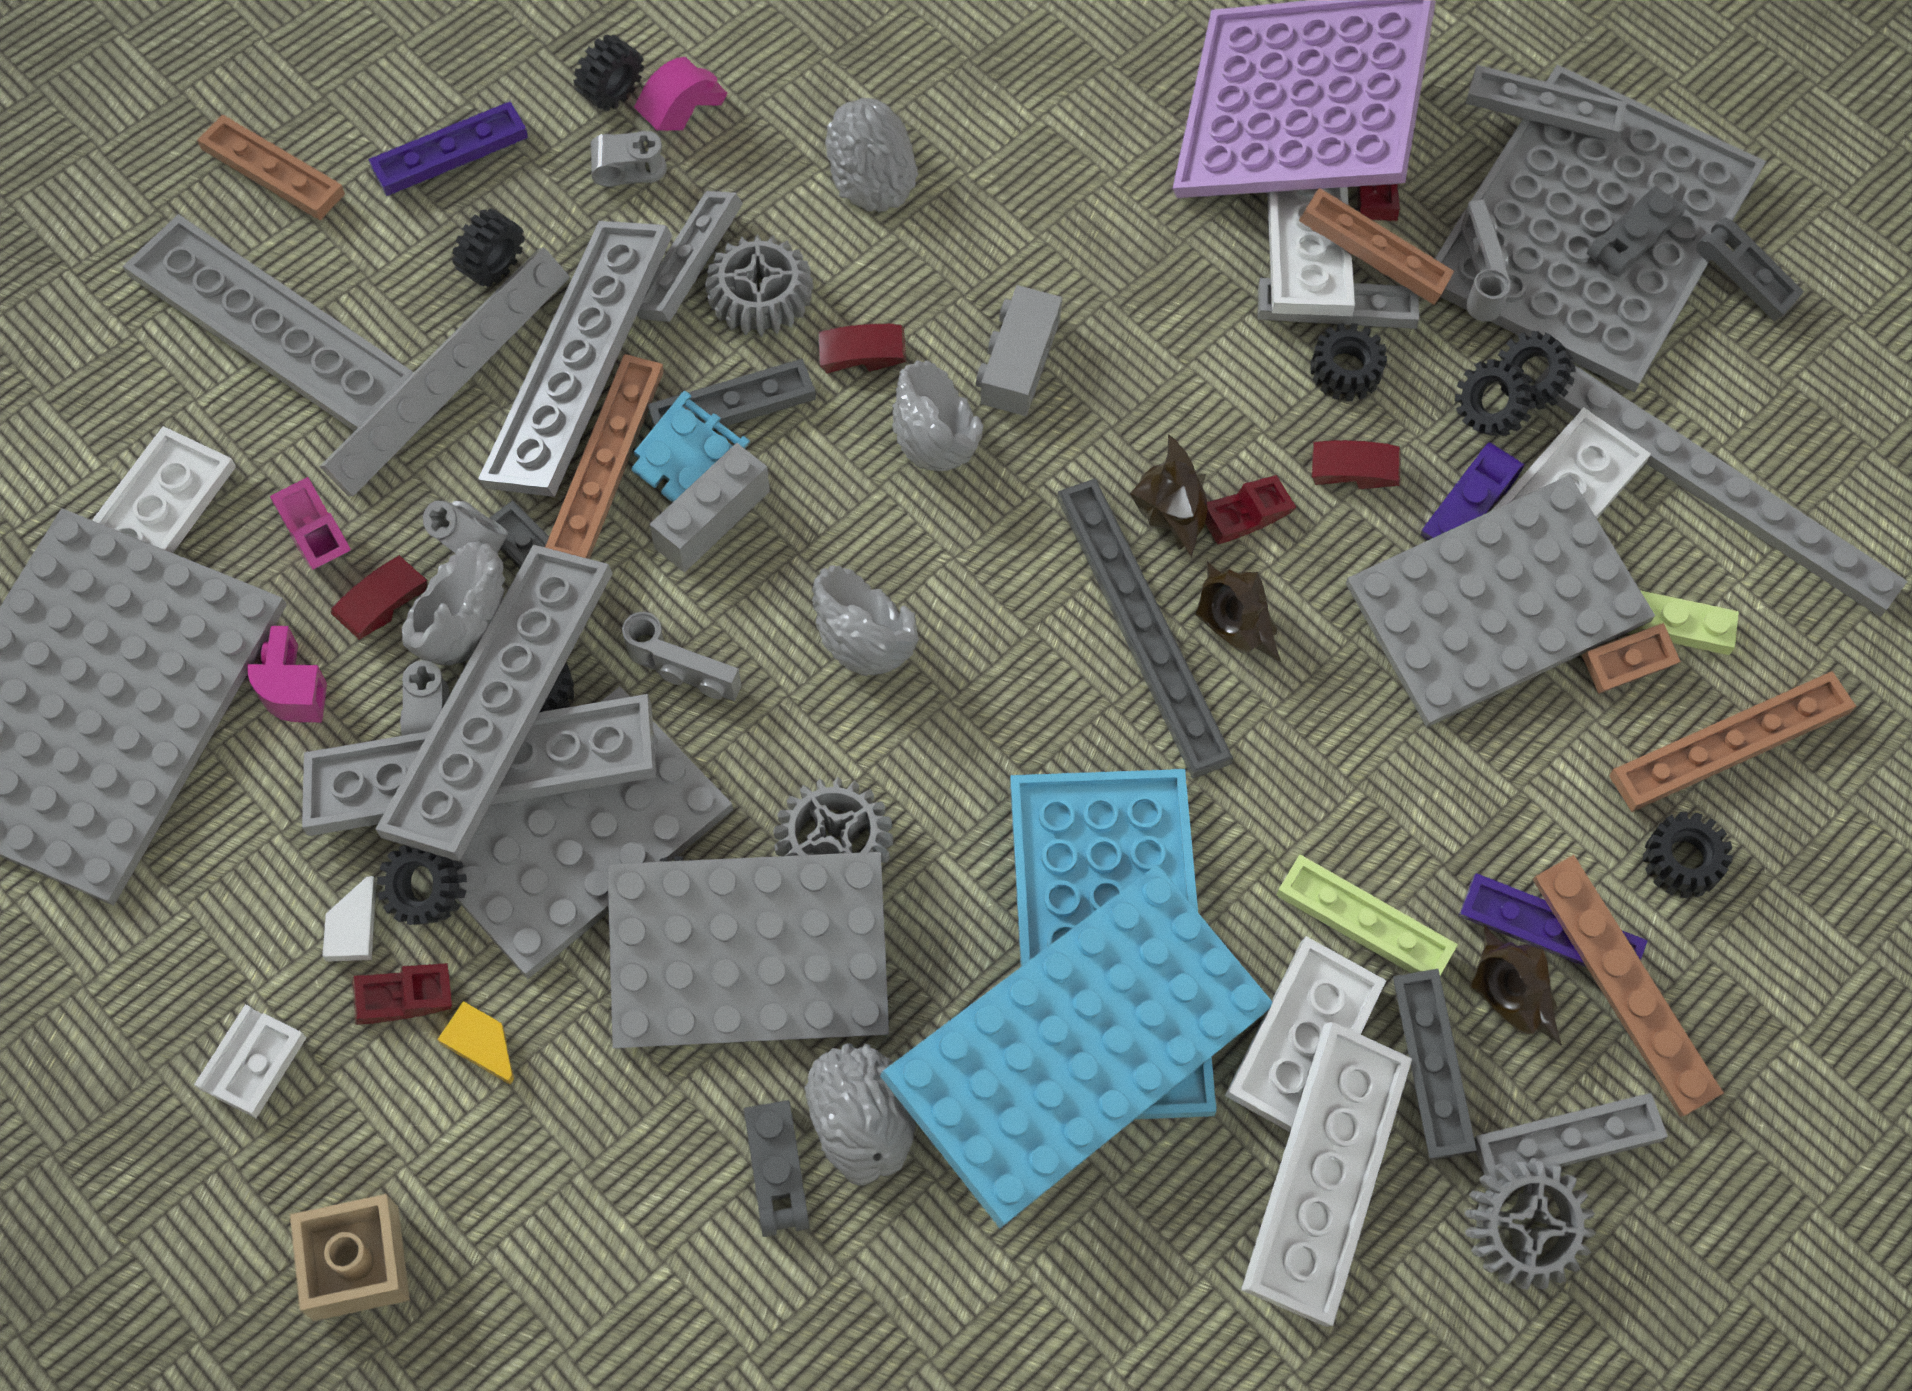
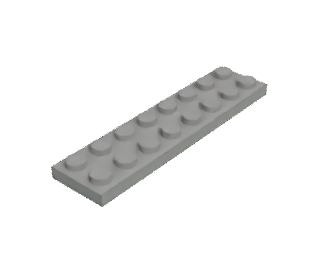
(267, 322)
(575, 358)
(494, 703)
(560, 754)

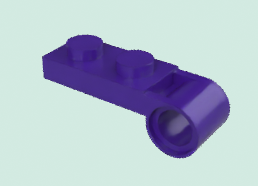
(1476, 491)

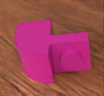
(674, 93)
(310, 524)
(283, 687)

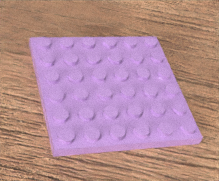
(1305, 97)

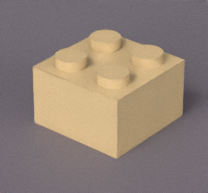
(349, 1257)

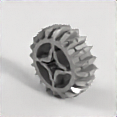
(735, 278)
(817, 804)
(1531, 1240)

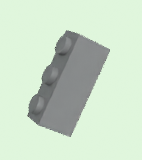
(1019, 350)
(710, 507)

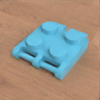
(682, 447)

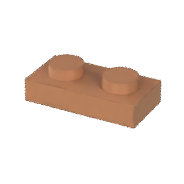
(1631, 658)

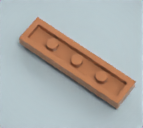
(271, 167)
(1376, 246)

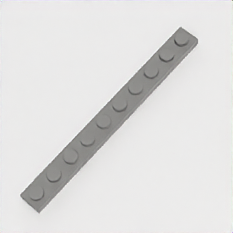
(1738, 496)

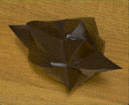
(1174, 497)
(1238, 610)
(1517, 985)

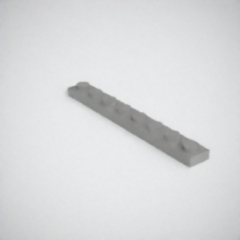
(444, 372)

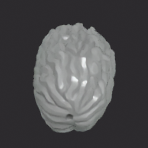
(870, 155)
(933, 420)
(456, 606)
(861, 623)
(857, 1114)

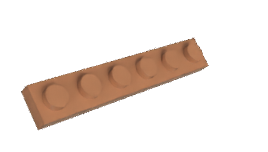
(605, 457)
(1731, 741)
(1627, 986)

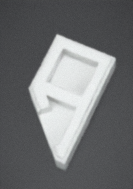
(351, 924)

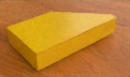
(478, 1041)

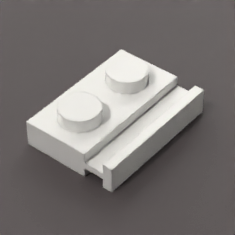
(250, 1061)

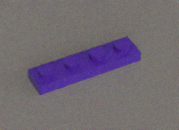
(448, 148)
(1523, 918)

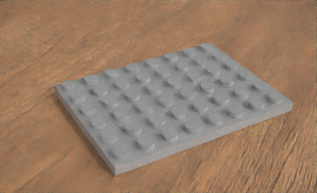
(1566, 189)
(111, 694)

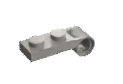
(1490, 261)
(676, 663)

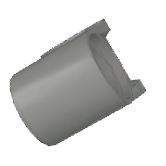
(623, 158)
(461, 523)
(421, 701)

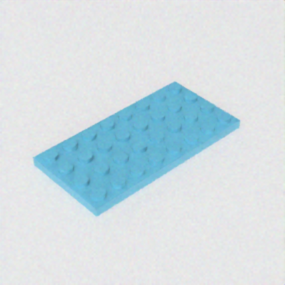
(1082, 845)
(1076, 1044)

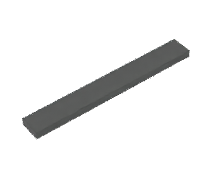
(1145, 629)

